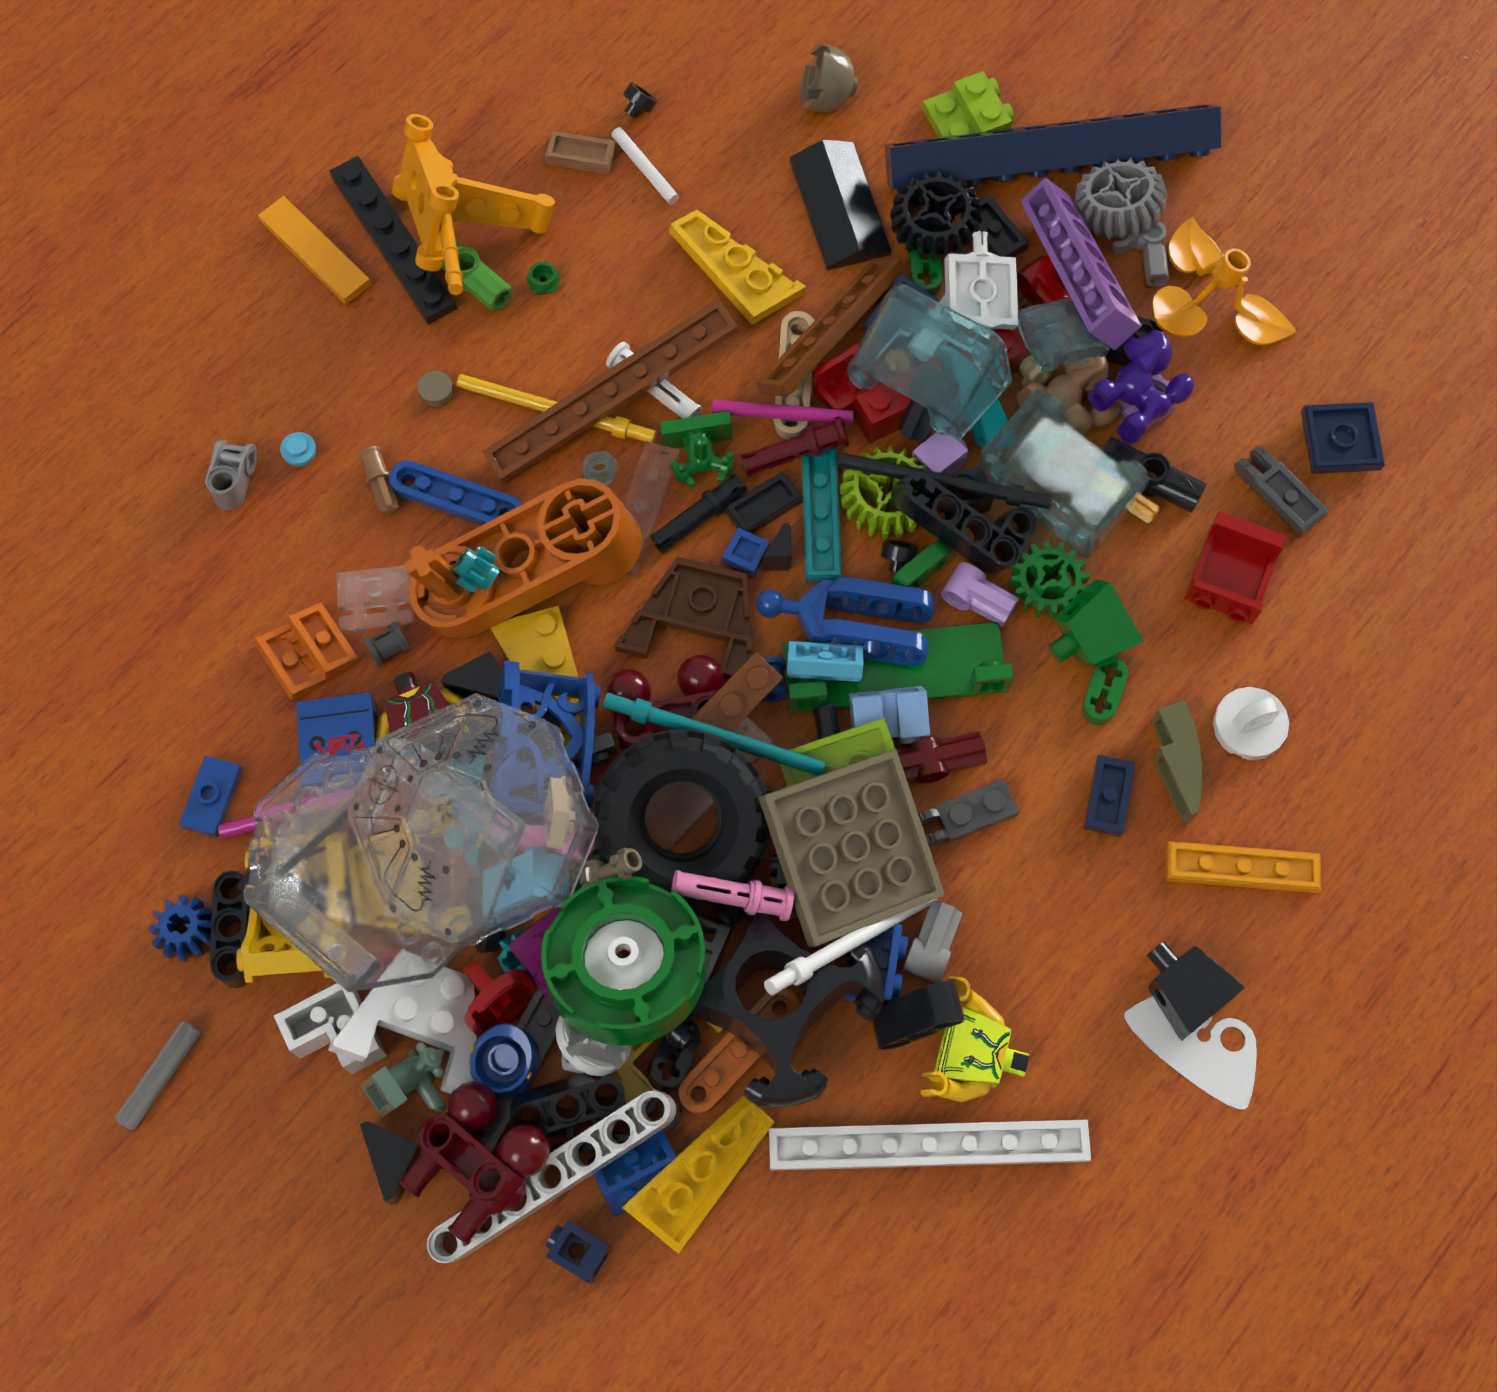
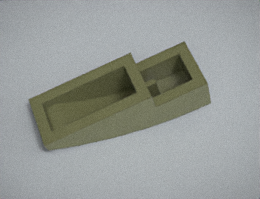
(1179, 758)

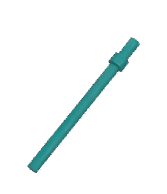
(642, 711)

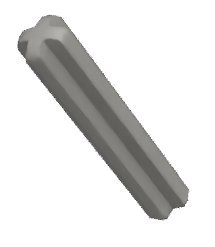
(157, 1075)

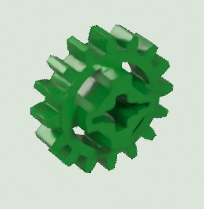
(1043, 565)

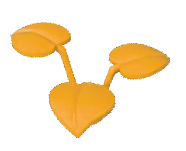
(1181, 317)

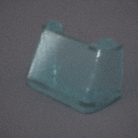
(932, 359)
(1055, 459)

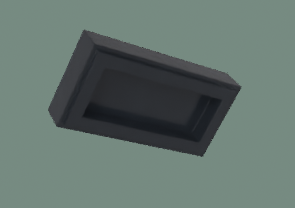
(764, 503)

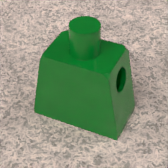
(1094, 626)

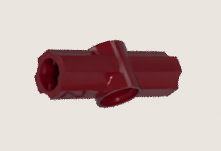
(935, 759)

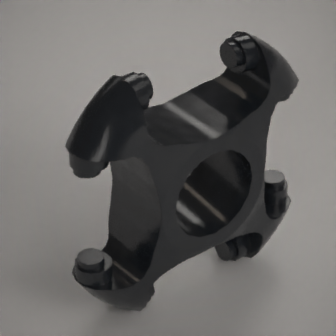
(780, 1038)

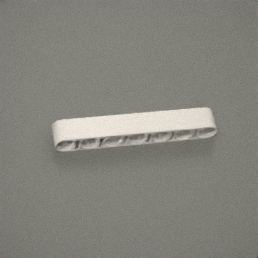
(571, 1170)

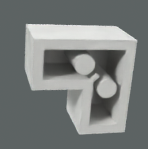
(319, 1020)

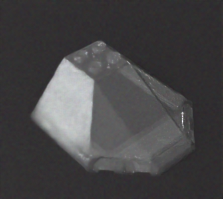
(316, 885)

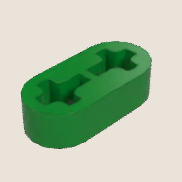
(934, 269)
(923, 565)
(1112, 692)

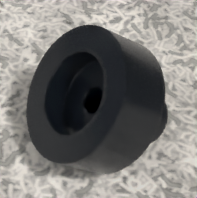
(639, 99)
(898, 553)

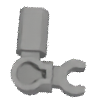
(1153, 252)

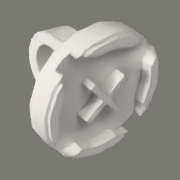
(1251, 723)
(586, 1055)

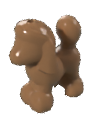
(1069, 390)

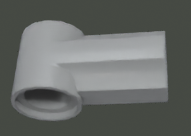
(931, 949)

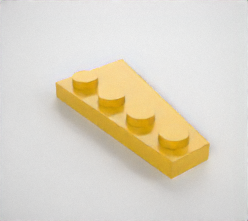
(742, 277)

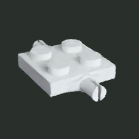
(983, 285)

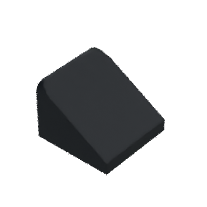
(779, 554)

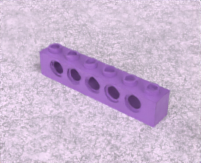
(1080, 264)

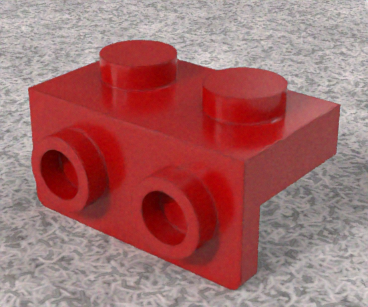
(833, 384)

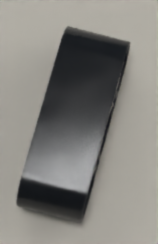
(224, 913)
(918, 1015)
(580, 1086)

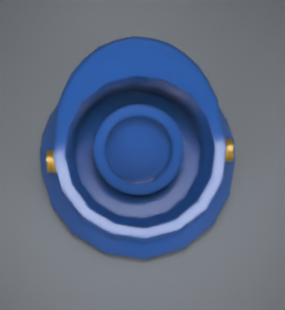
(504, 1059)

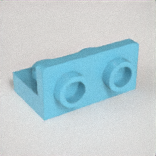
(825, 661)

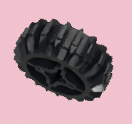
(932, 228)

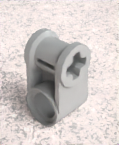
(230, 467)

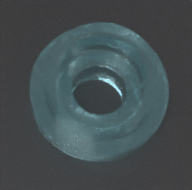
(605, 475)

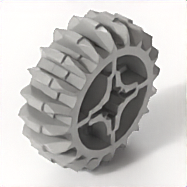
(1121, 198)

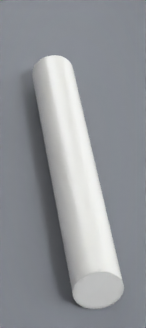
(645, 166)

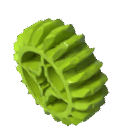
(875, 487)

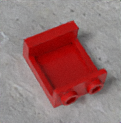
(1235, 567)

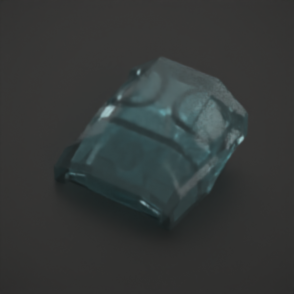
(1058, 335)

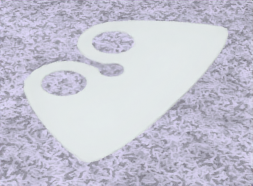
(1207, 1064)

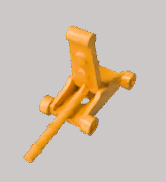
(440, 196)

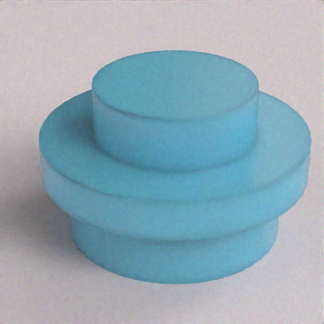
(298, 449)

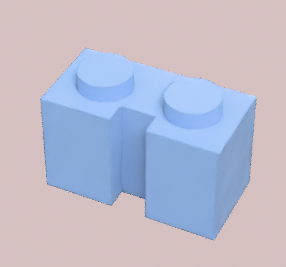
(901, 707)

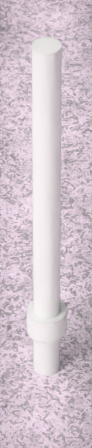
(802, 968)

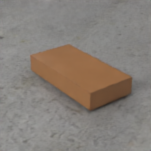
(580, 152)

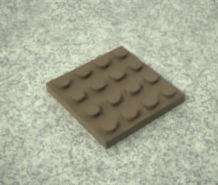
(851, 847)

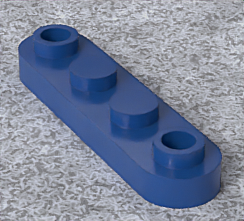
(450, 493)

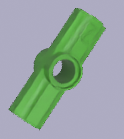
(481, 280)

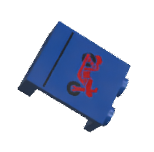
(336, 724)

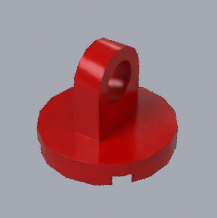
(499, 999)

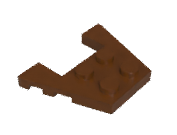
(696, 601)

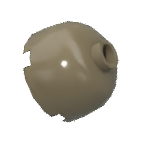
(828, 80)

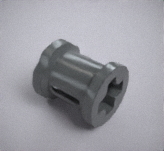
(387, 643)

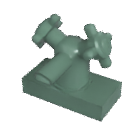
(390, 1086)

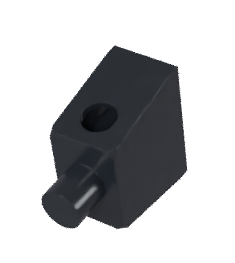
(1190, 987)

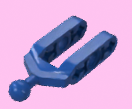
(859, 597)

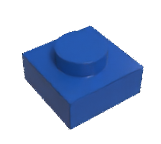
(745, 552)

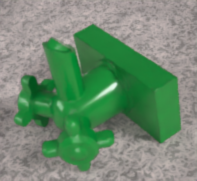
(698, 436)

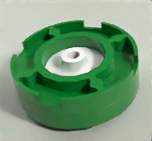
(624, 961)

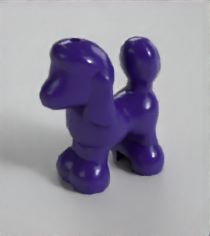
(1135, 385)

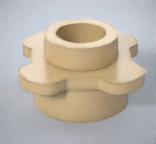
(1032, 372)

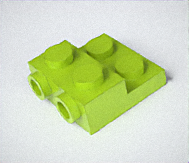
(969, 108)

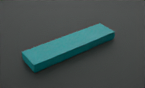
(821, 517)

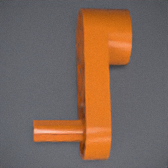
(571, 538)

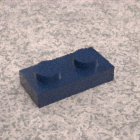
(1109, 795)

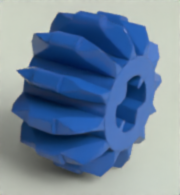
(168, 928)

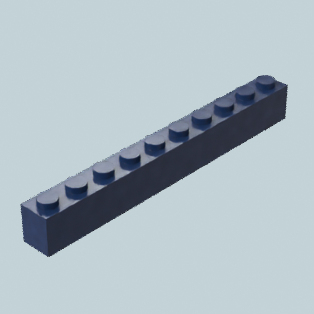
(1057, 146)

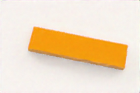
(314, 250)
(1243, 867)

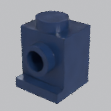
(594, 1251)

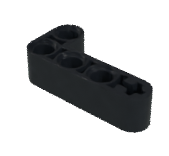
(922, 508)

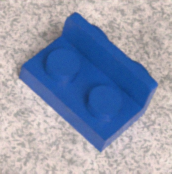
(633, 1171)

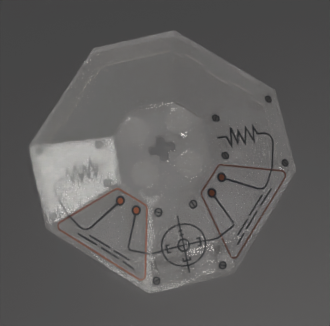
(517, 828)

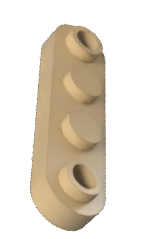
(801, 396)

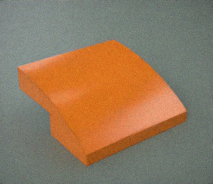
(306, 651)

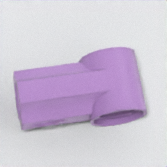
(972, 591)

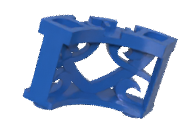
(530, 688)

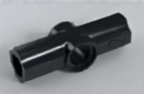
(1171, 483)

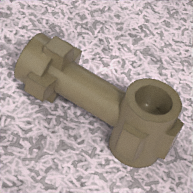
(621, 865)

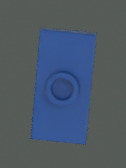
(210, 796)

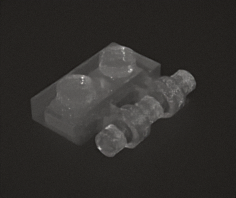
(373, 589)

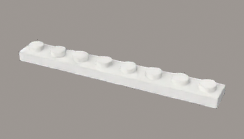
(929, 1145)

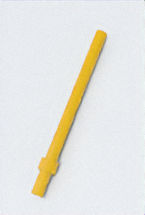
(619, 426)

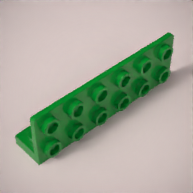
(958, 664)

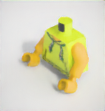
(973, 1051)

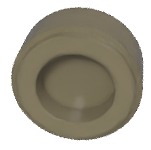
(435, 388)

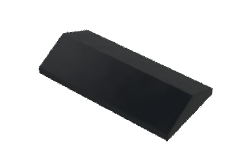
(839, 204)

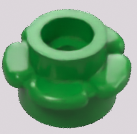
(540, 271)

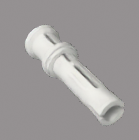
(678, 402)

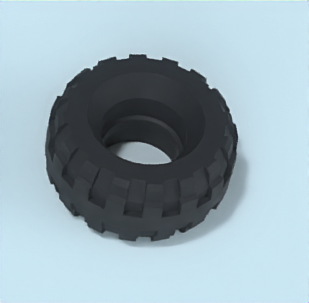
(693, 758)

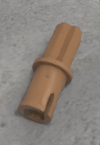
(378, 480)

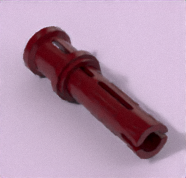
(811, 443)

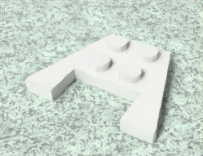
(420, 1009)

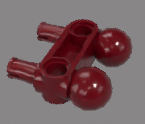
(697, 678)
(472, 1162)

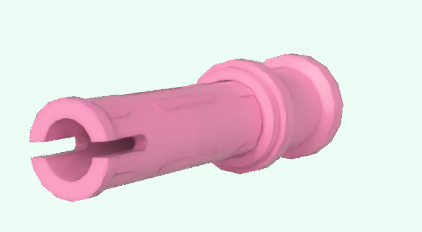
(752, 902)

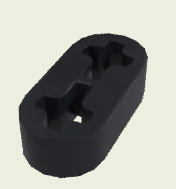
(681, 1058)

